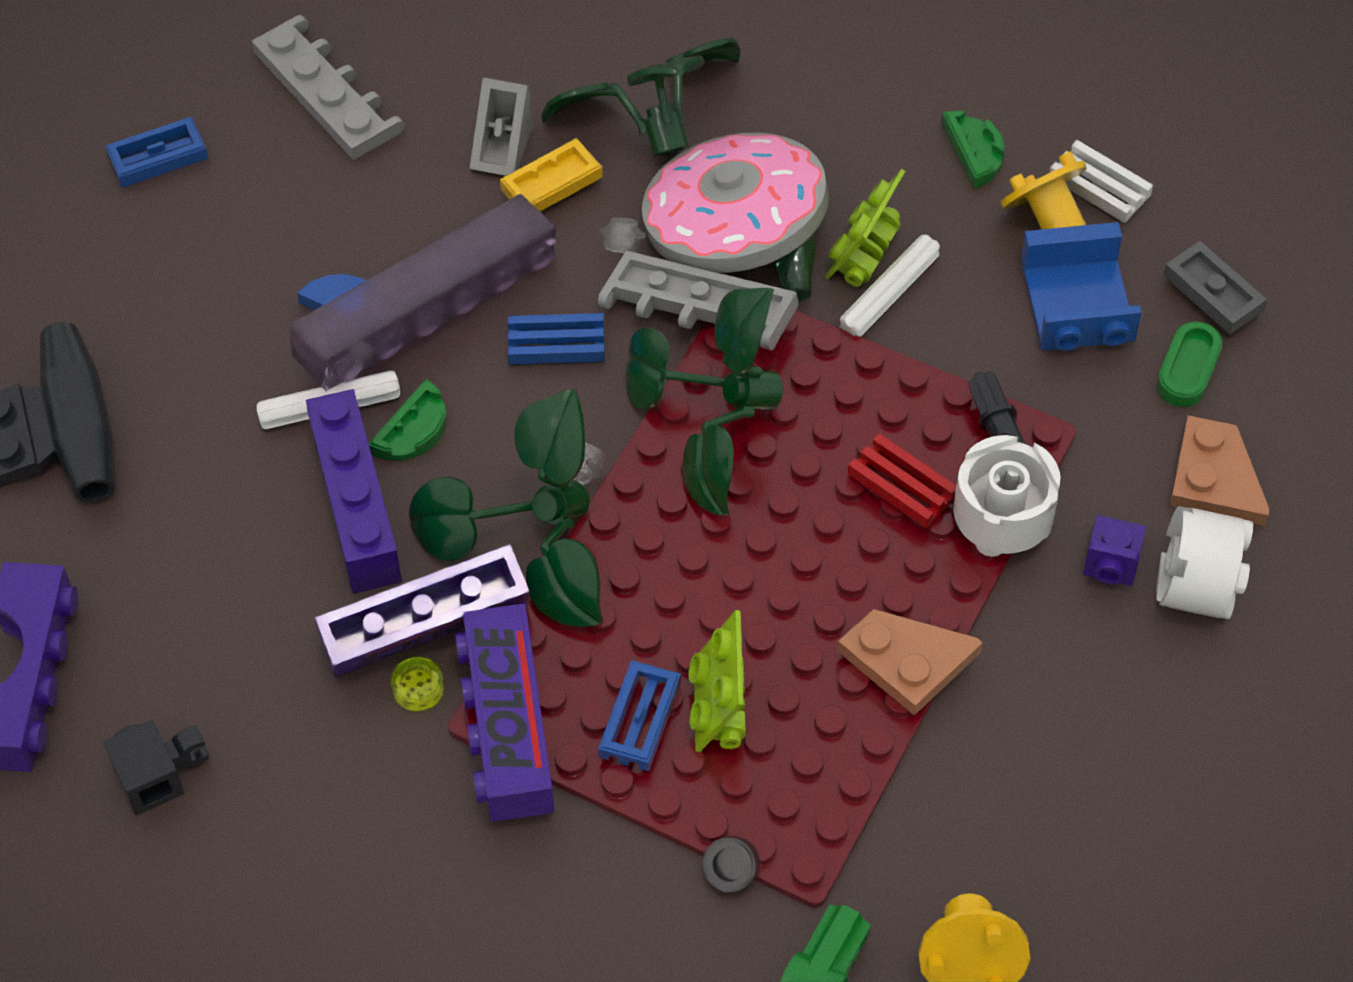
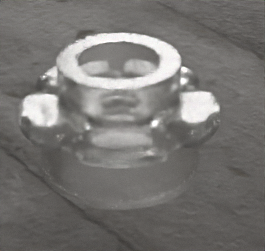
(622, 235)
(592, 465)

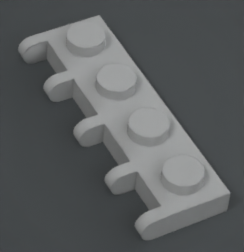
(324, 90)
(688, 292)

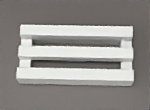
(1106, 177)

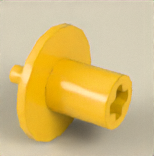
(1049, 195)
(973, 944)

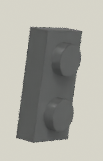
(1215, 287)

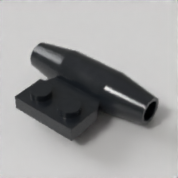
(59, 419)

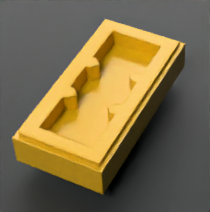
(553, 175)

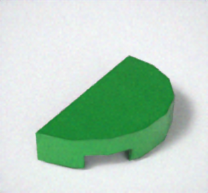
(976, 144)
(413, 427)

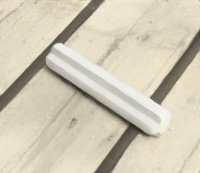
(890, 286)
(292, 407)

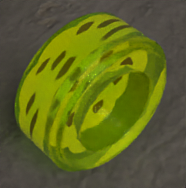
(417, 684)

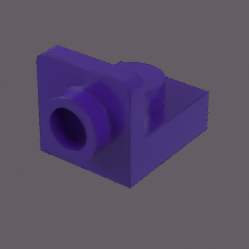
(1114, 551)

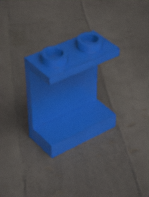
(1078, 287)

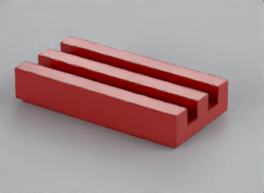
(908, 475)

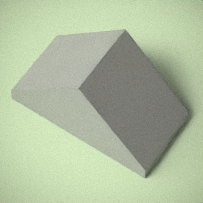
(501, 127)

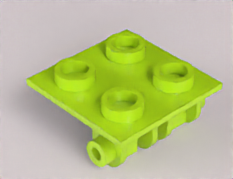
(869, 235)
(719, 688)

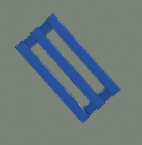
(158, 157)
(556, 332)
(628, 751)

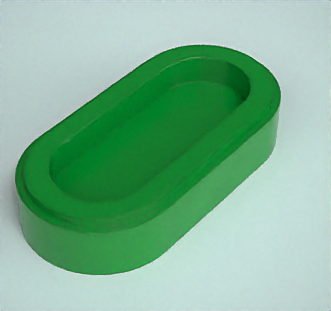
(1189, 364)

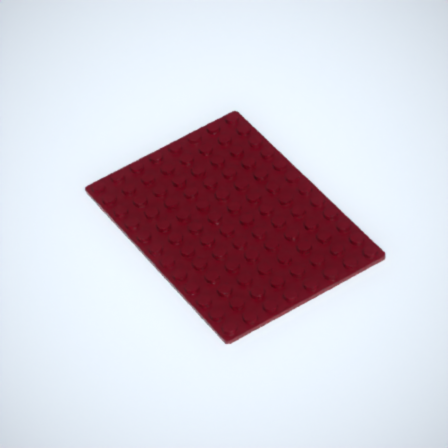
(802, 566)

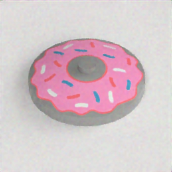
(735, 202)

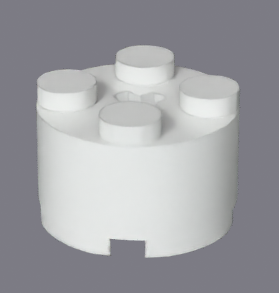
(1006, 495)
(1204, 562)

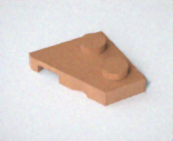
(1217, 472)
(907, 656)

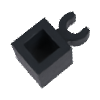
(149, 765)

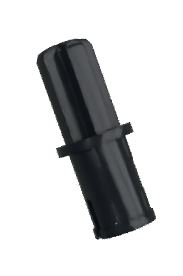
(995, 412)

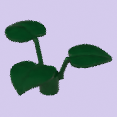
(663, 121)
(738, 333)
(550, 439)

